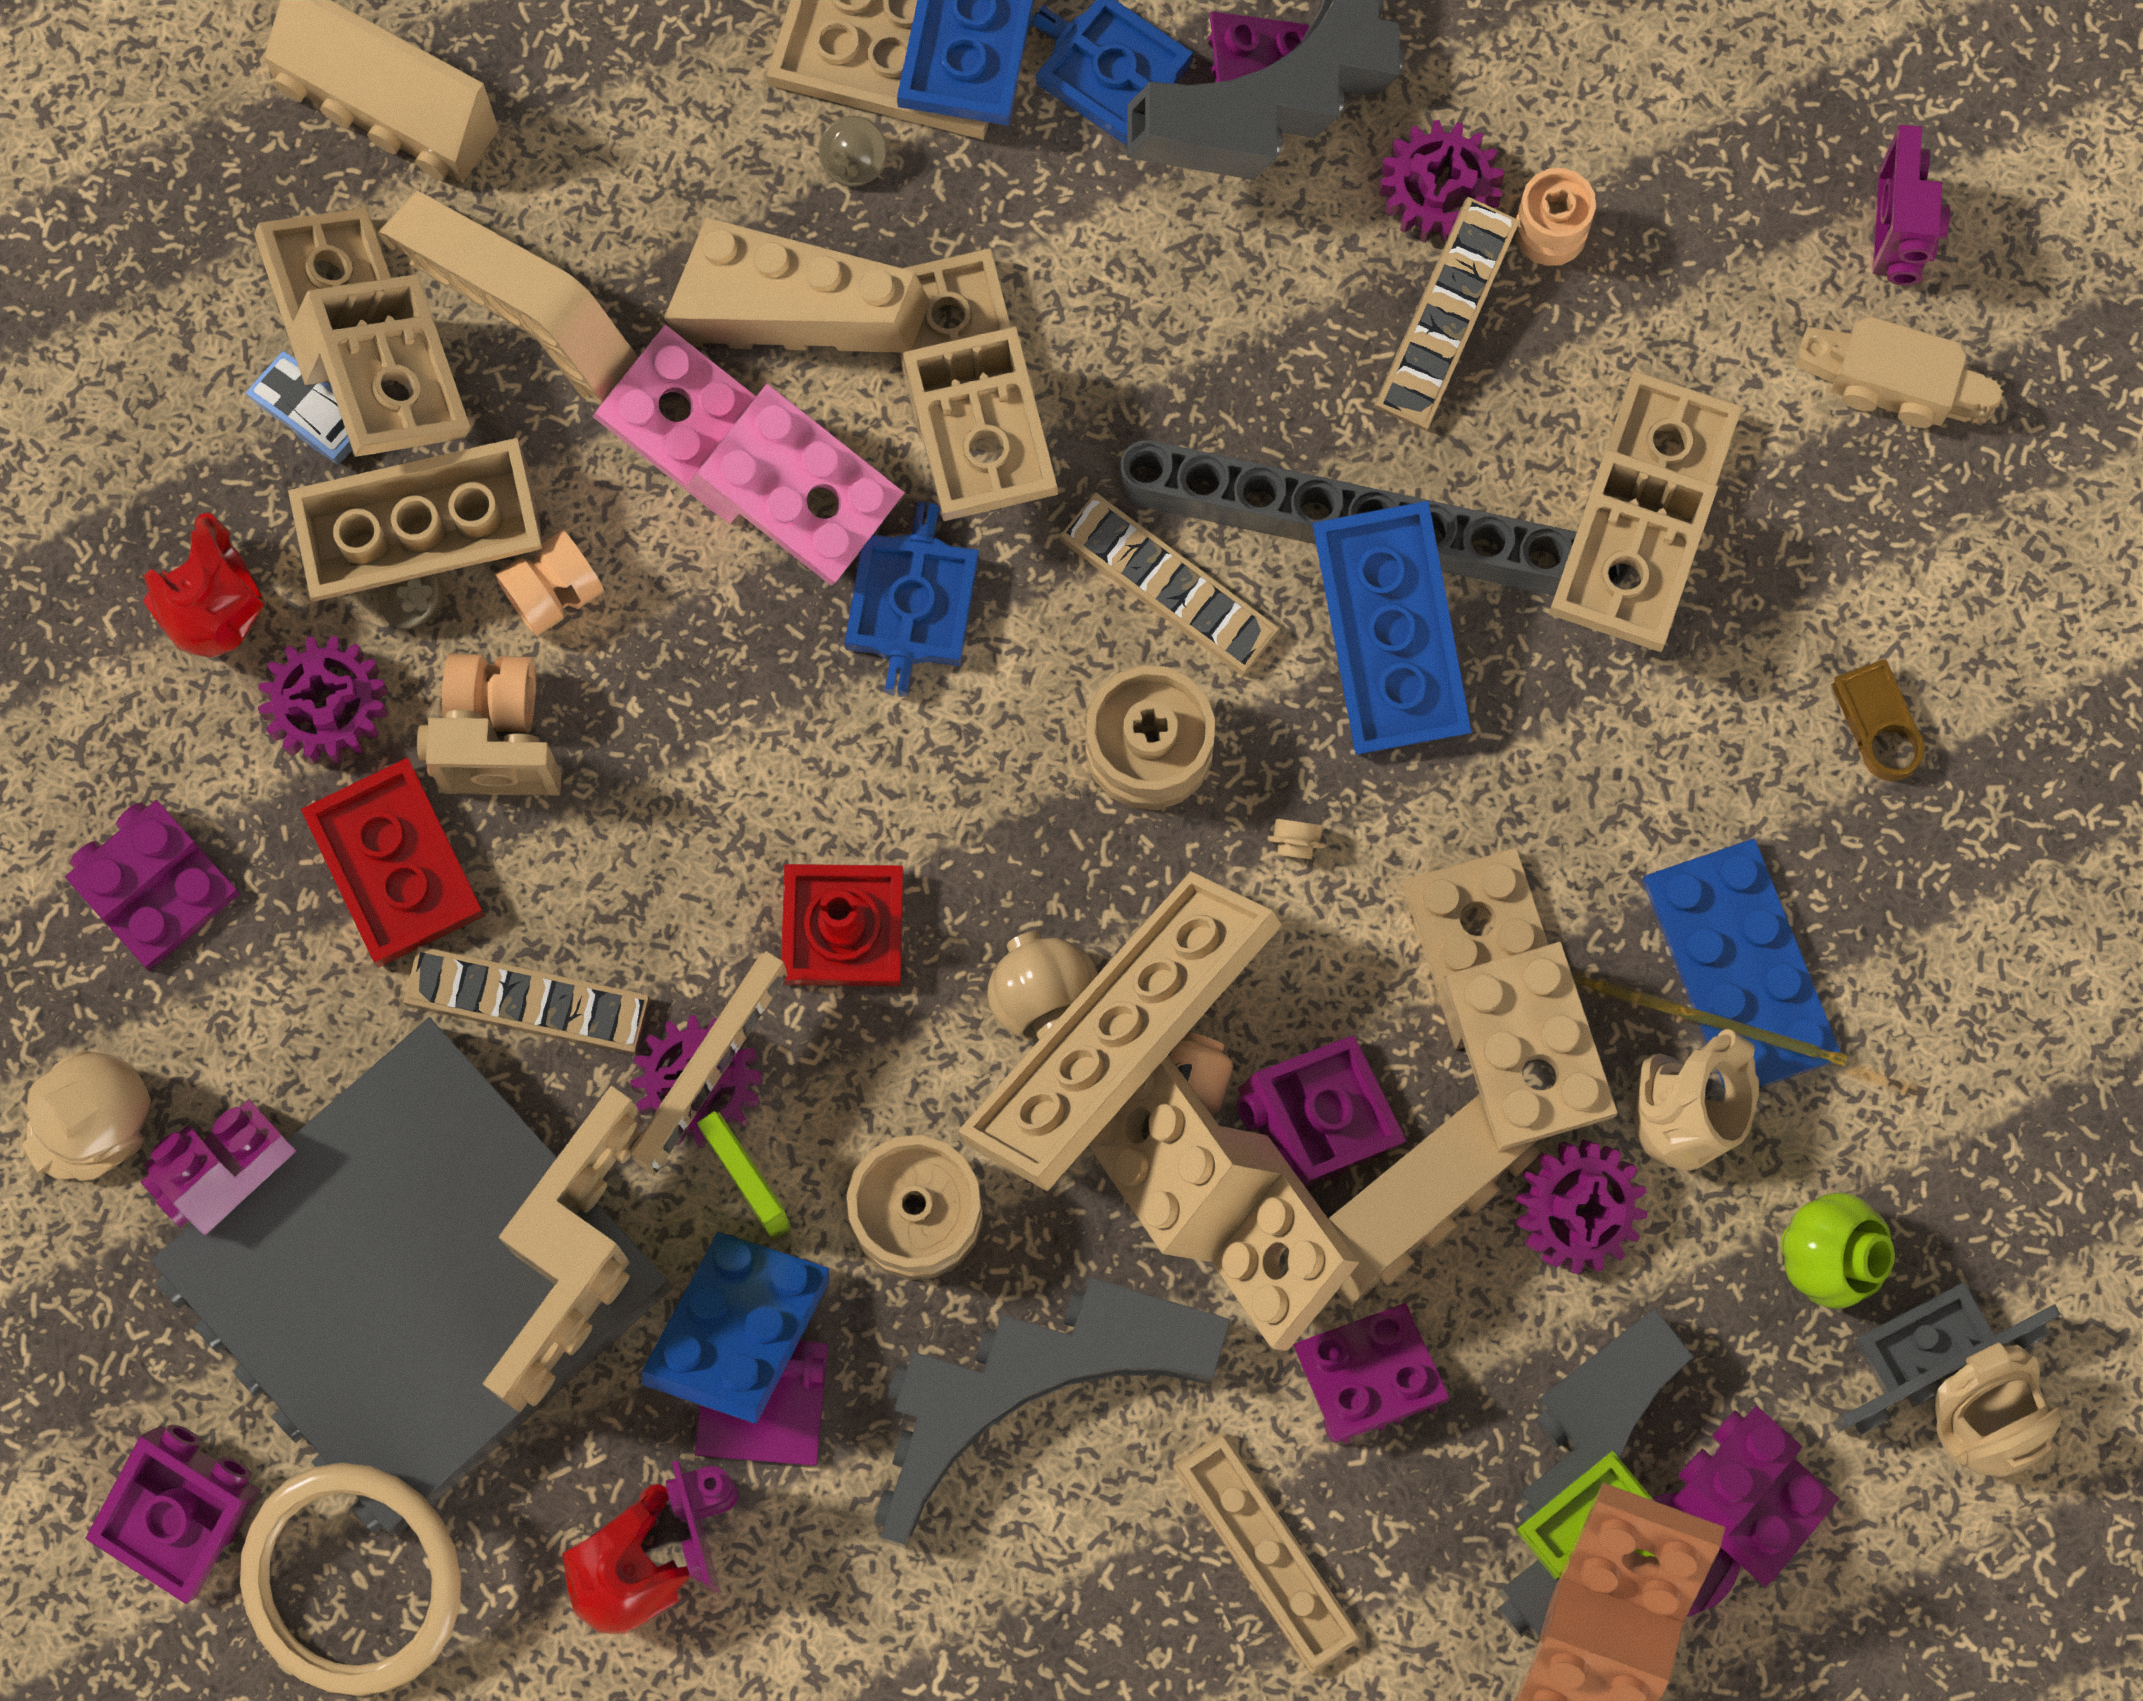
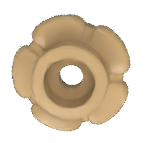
(1297, 838)

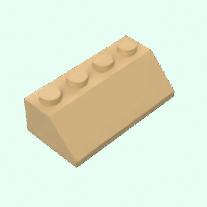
(380, 85)
(416, 519)

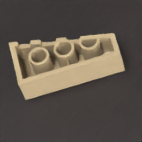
(780, 291)
(1422, 1196)

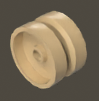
(1154, 704)
(920, 1171)

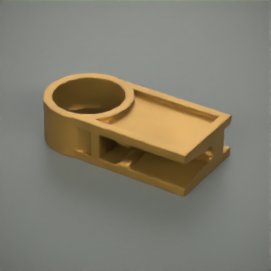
(1873, 706)

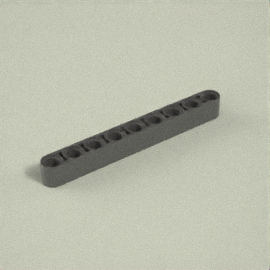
(1295, 489)

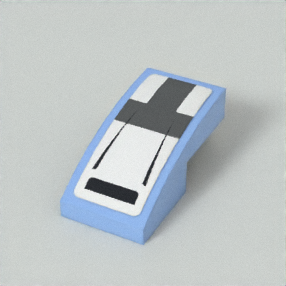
(304, 408)

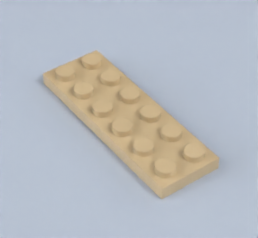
(1119, 1030)

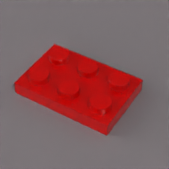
(392, 862)

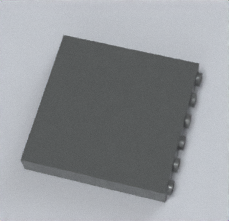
(376, 1274)

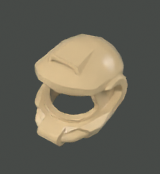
(1671, 1107)
(85, 1116)
(1995, 1412)

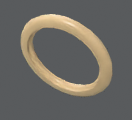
(442, 1560)

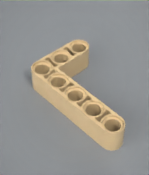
(516, 288)

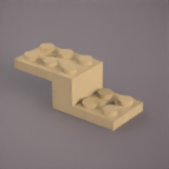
(361, 331)
(974, 387)
(1646, 511)
(1509, 1000)
(1224, 1202)
(566, 1251)

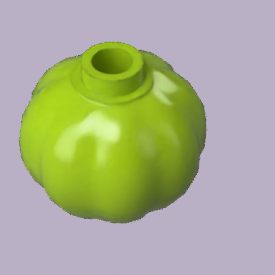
(1837, 1250)

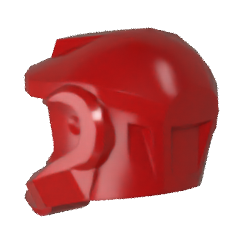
(209, 598)
(614, 1580)

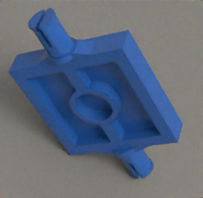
(1106, 61)
(912, 600)

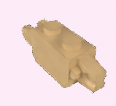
(1899, 372)

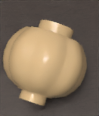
(1037, 983)

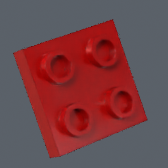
(842, 924)

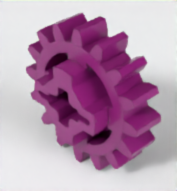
(1418, 173)
(346, 696)
(660, 1079)
(1577, 1180)

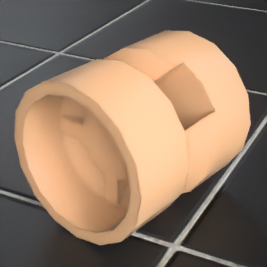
(1555, 231)
(549, 583)
(496, 691)

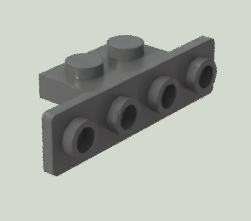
(1927, 1345)

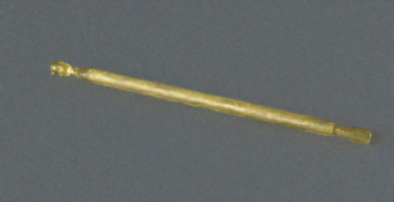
(1709, 1019)

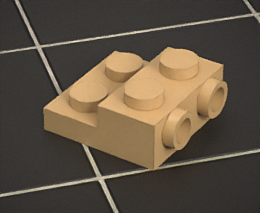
(470, 758)

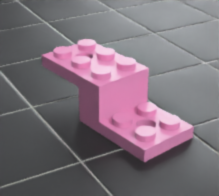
(748, 455)

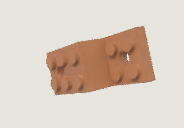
(1620, 1612)

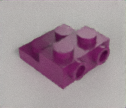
(1907, 210)
(150, 883)
(1321, 1111)
(212, 1176)
(1755, 1493)
(173, 1510)

